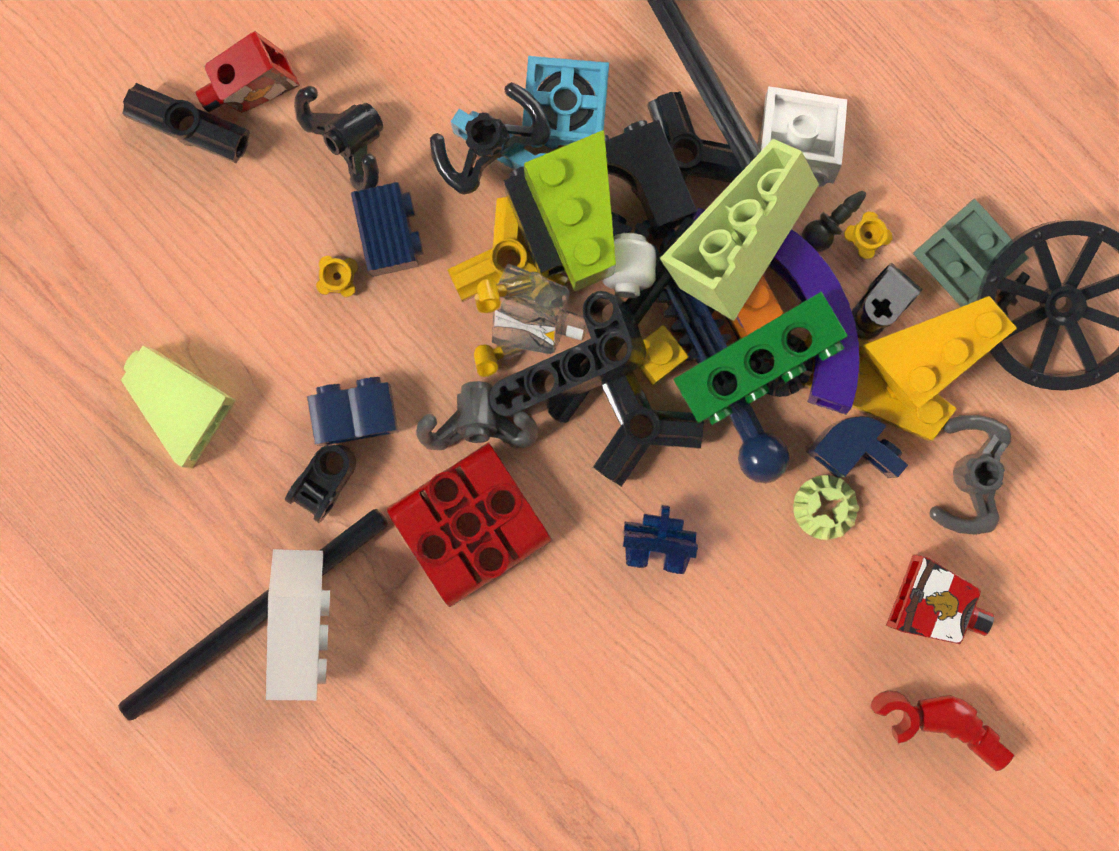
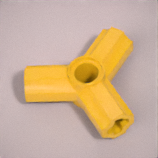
(484, 266)

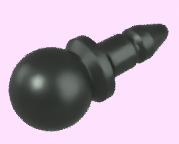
(821, 232)

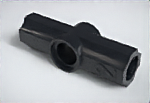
(166, 113)

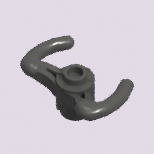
(476, 422)
(977, 475)

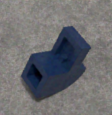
(850, 439)

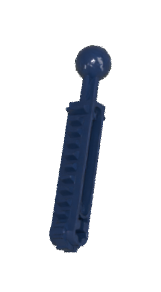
(762, 454)

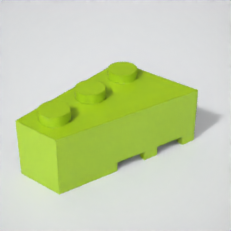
(576, 207)

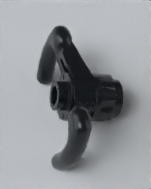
(344, 135)
(490, 141)

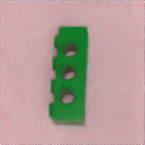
(698, 383)

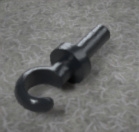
(1009, 298)

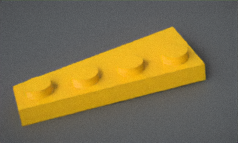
(878, 400)

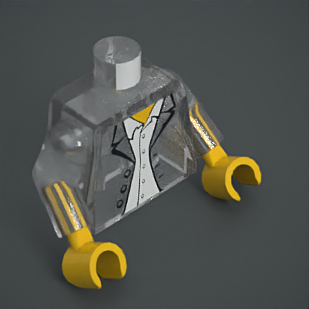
(527, 317)

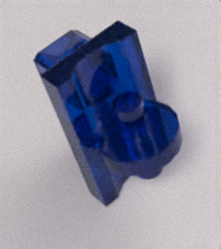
(659, 535)

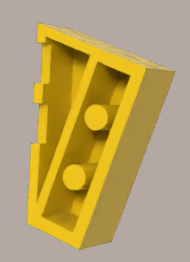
(936, 351)

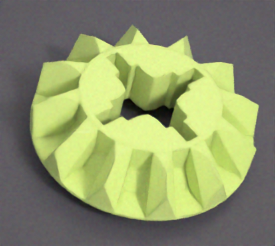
(808, 501)

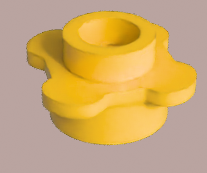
(872, 224)
(328, 268)

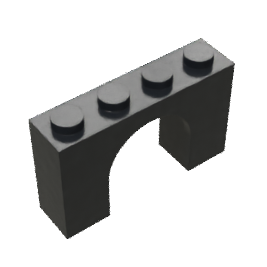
(636, 156)

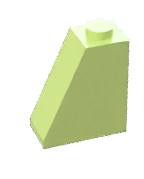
(175, 403)

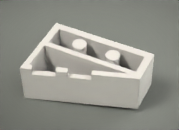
(295, 626)

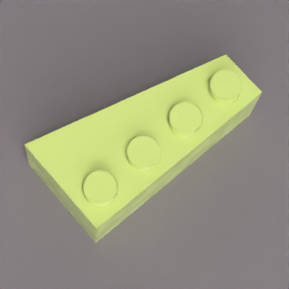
(742, 229)

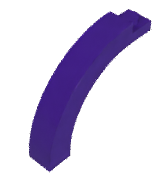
(808, 275)

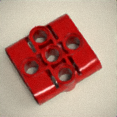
(418, 521)

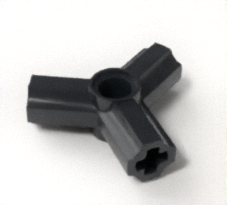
(711, 158)
(624, 448)

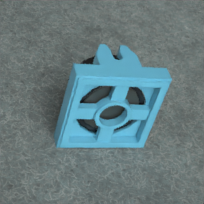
(568, 97)

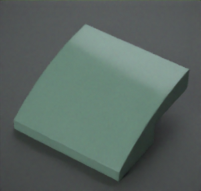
(963, 251)

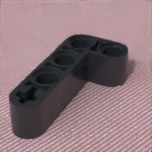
(566, 365)

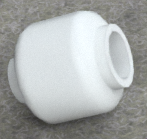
(633, 267)

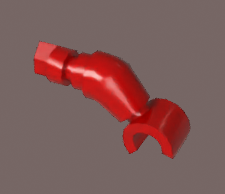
(947, 716)

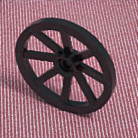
(1067, 316)

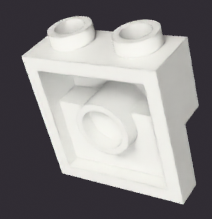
(808, 124)

